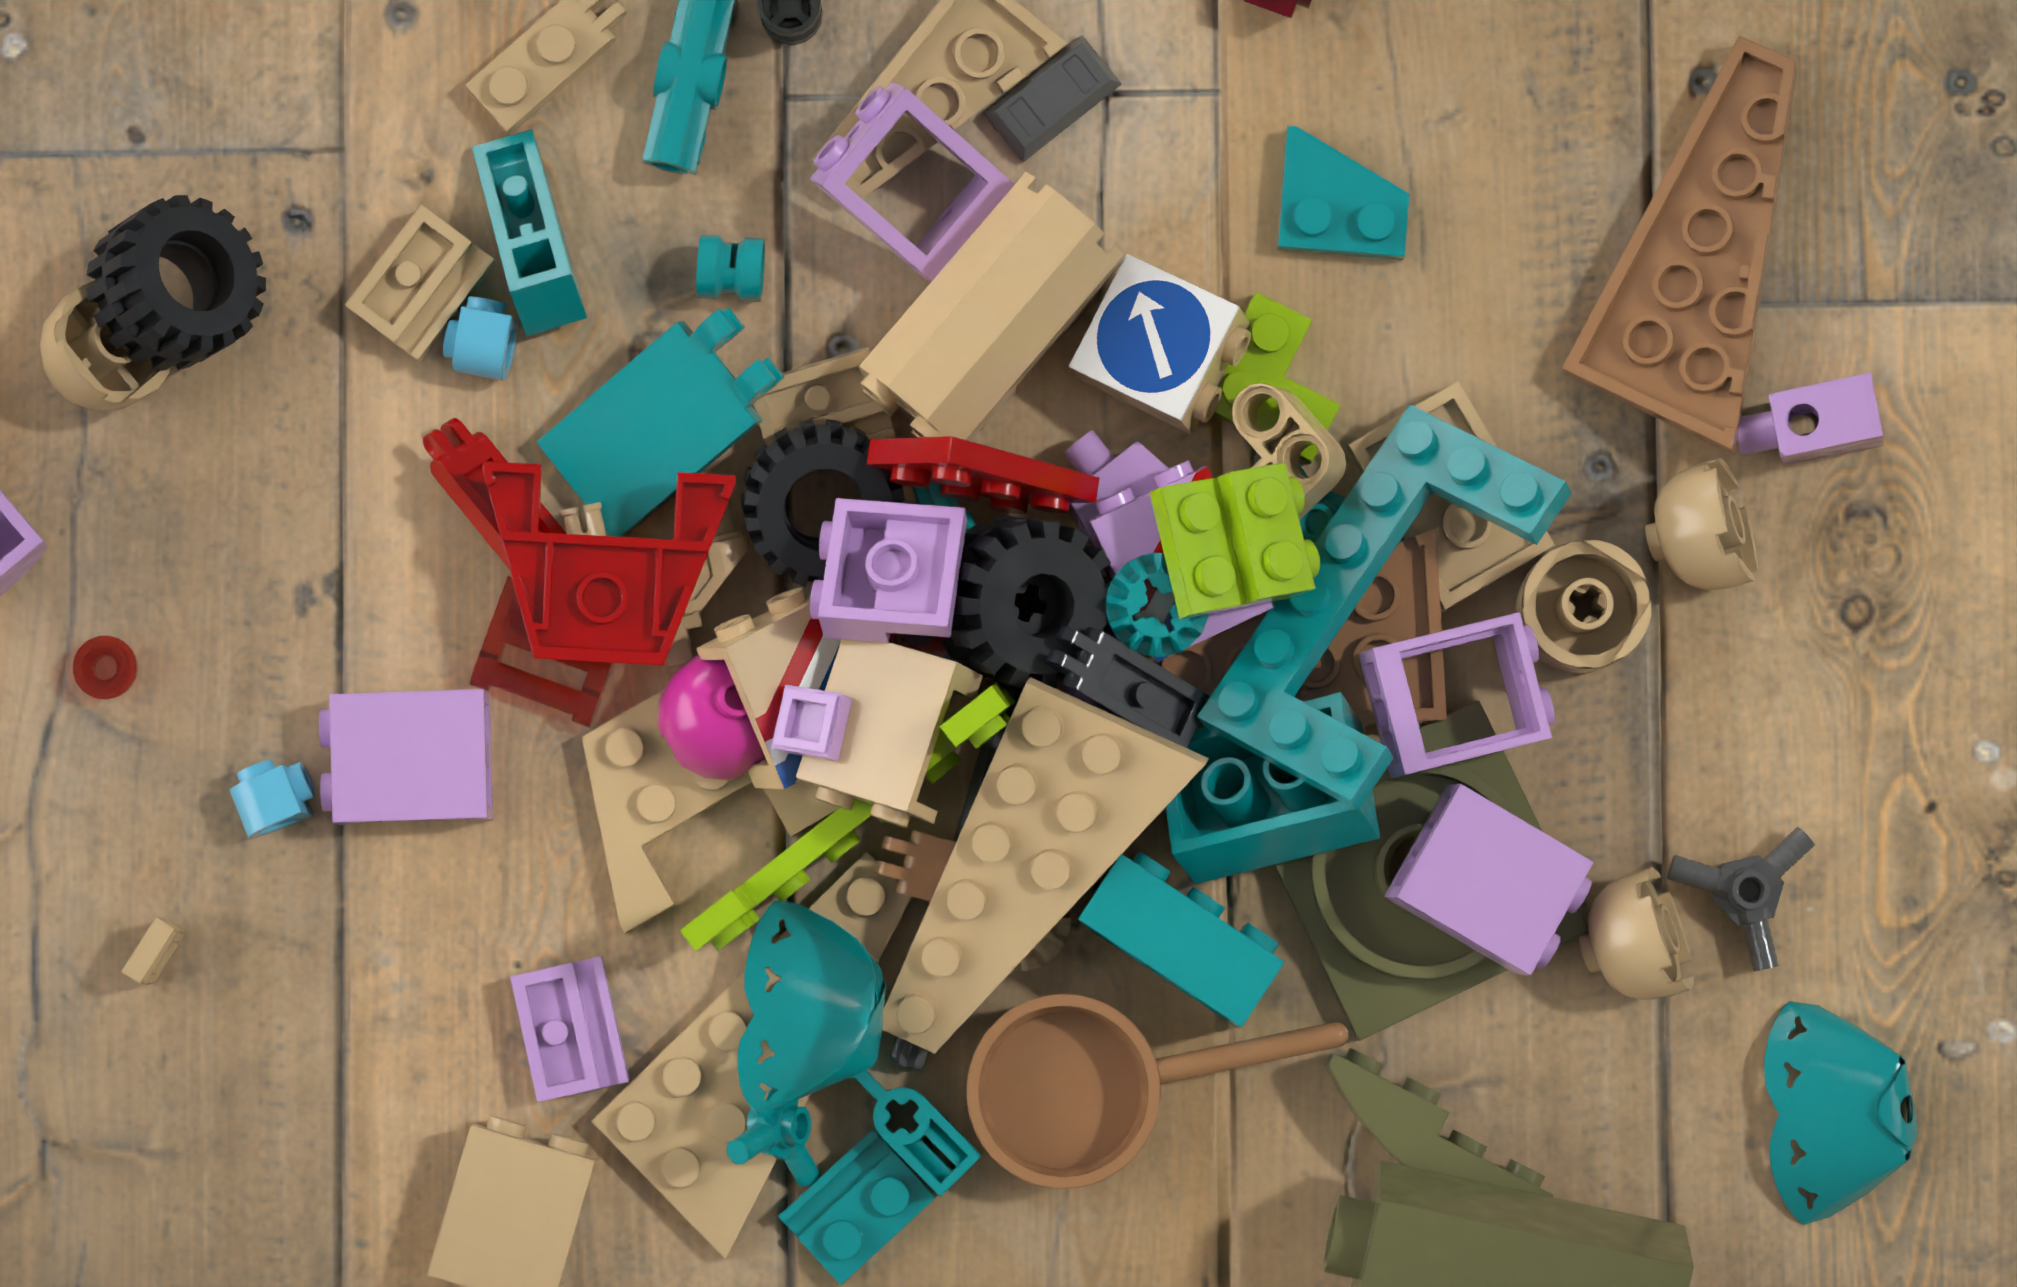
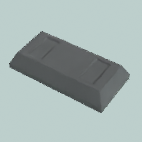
(1052, 98)

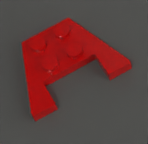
(603, 593)

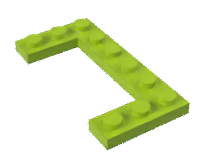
(836, 833)

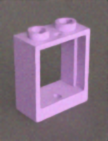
(961, 218)
(1395, 710)

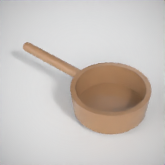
(1073, 1089)

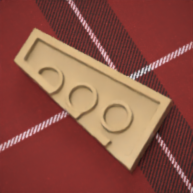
(955, 66)

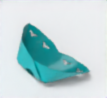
(818, 1017)
(1837, 1111)

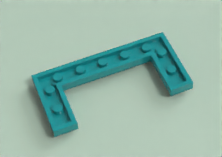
(1257, 694)

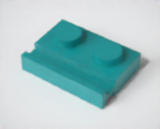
(857, 1207)

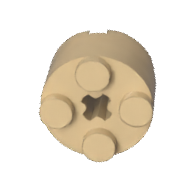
(1619, 600)

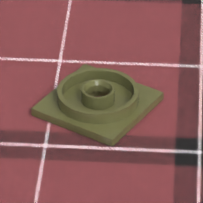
(1372, 950)

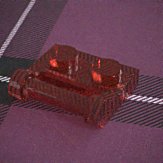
(509, 629)

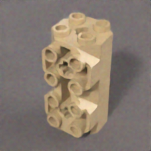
(990, 314)

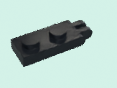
(1127, 684)

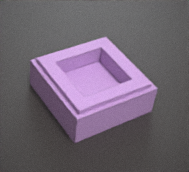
(811, 723)

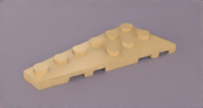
(1044, 827)

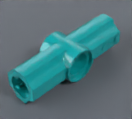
(688, 84)

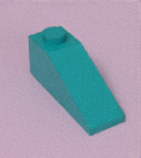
(529, 233)

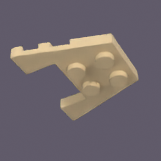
(648, 793)

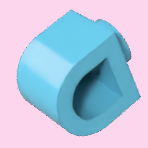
(482, 339)
(272, 797)

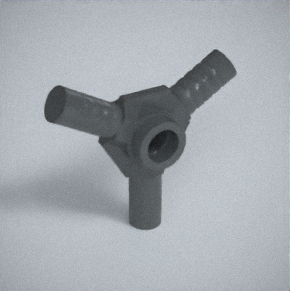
(1747, 890)

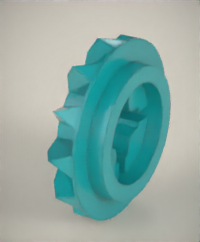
(1147, 634)

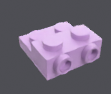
(888, 570)

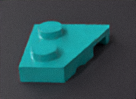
(1338, 204)

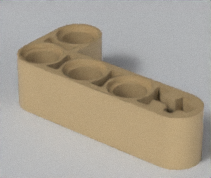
(1288, 438)

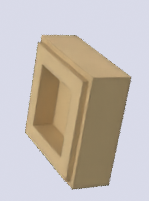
(154, 951)

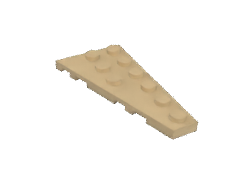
(690, 1100)

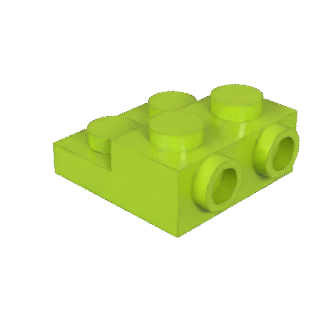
(1235, 540)

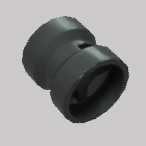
(795, 31)

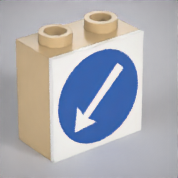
(1161, 345)

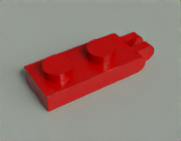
(459, 471)

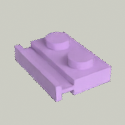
(570, 1029)

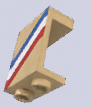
(764, 657)

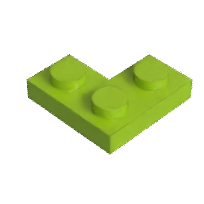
(1273, 344)

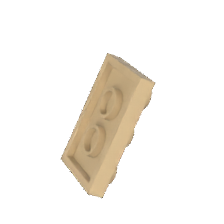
(1468, 546)

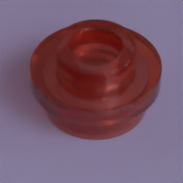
(85, 667)

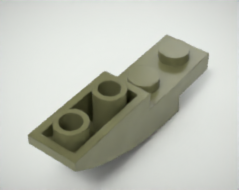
(1409, 1125)

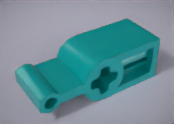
(911, 1146)

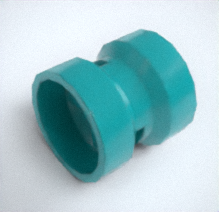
(730, 268)

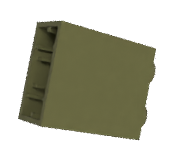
(1472, 1233)

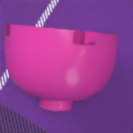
(708, 721)

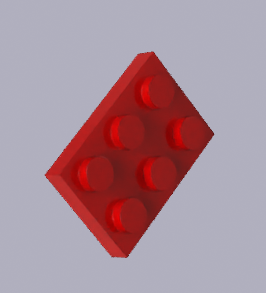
(975, 469)

